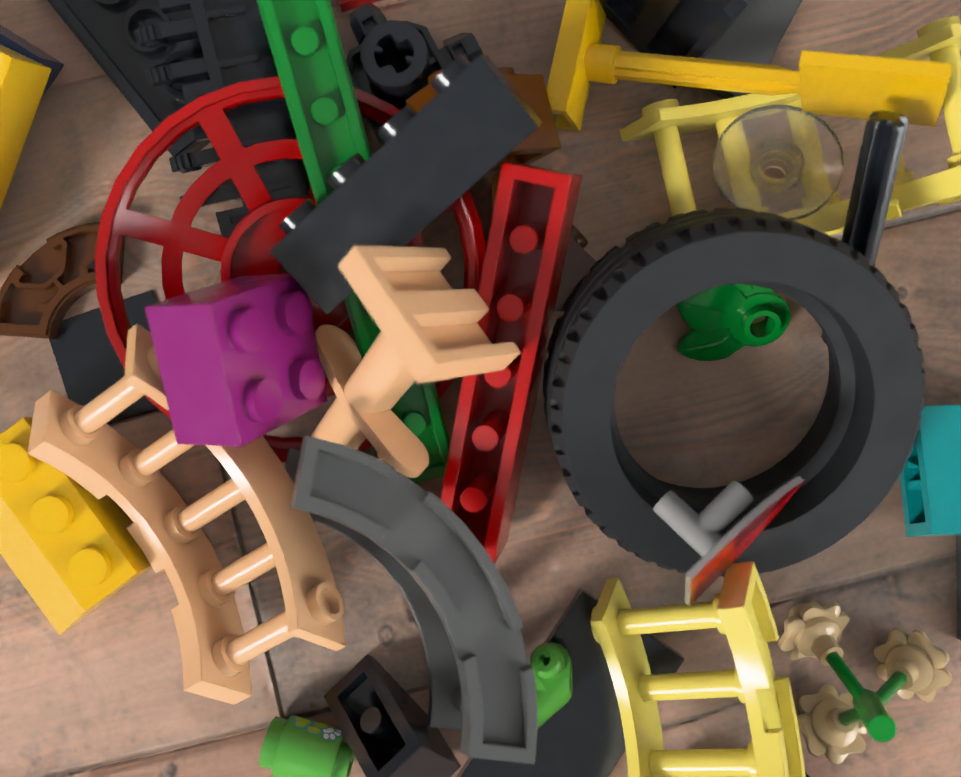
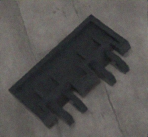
(233, 52)

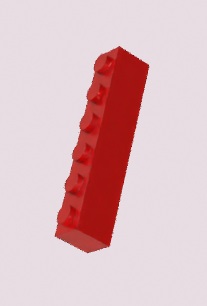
(521, 290)

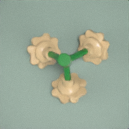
(835, 721)

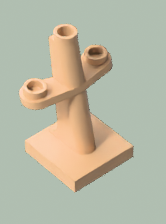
(423, 338)

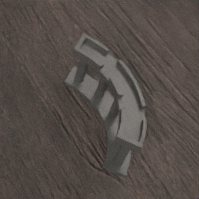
(450, 584)

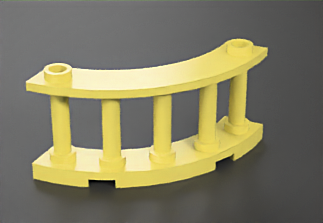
(667, 121)
(748, 622)

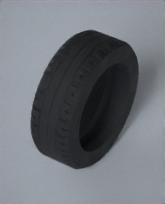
(846, 455)

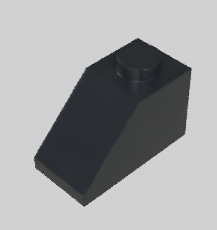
(387, 726)

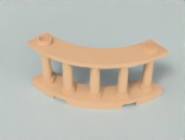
(171, 533)

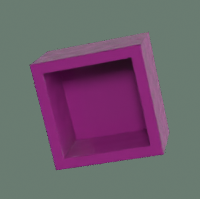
(237, 359)

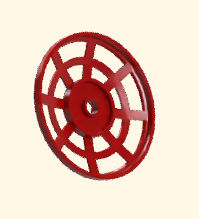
(250, 242)

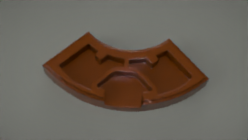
(50, 282)

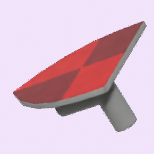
(704, 529)

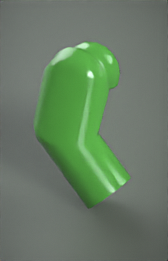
(552, 678)

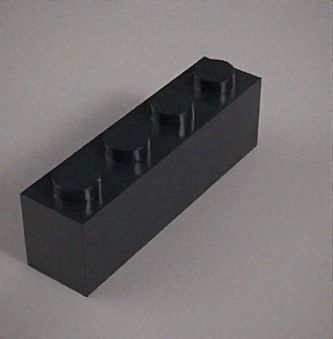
(410, 179)

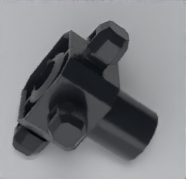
(398, 57)

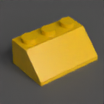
(60, 537)

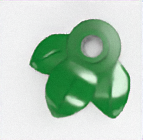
(724, 317)

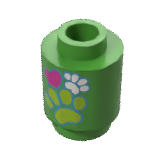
(305, 749)

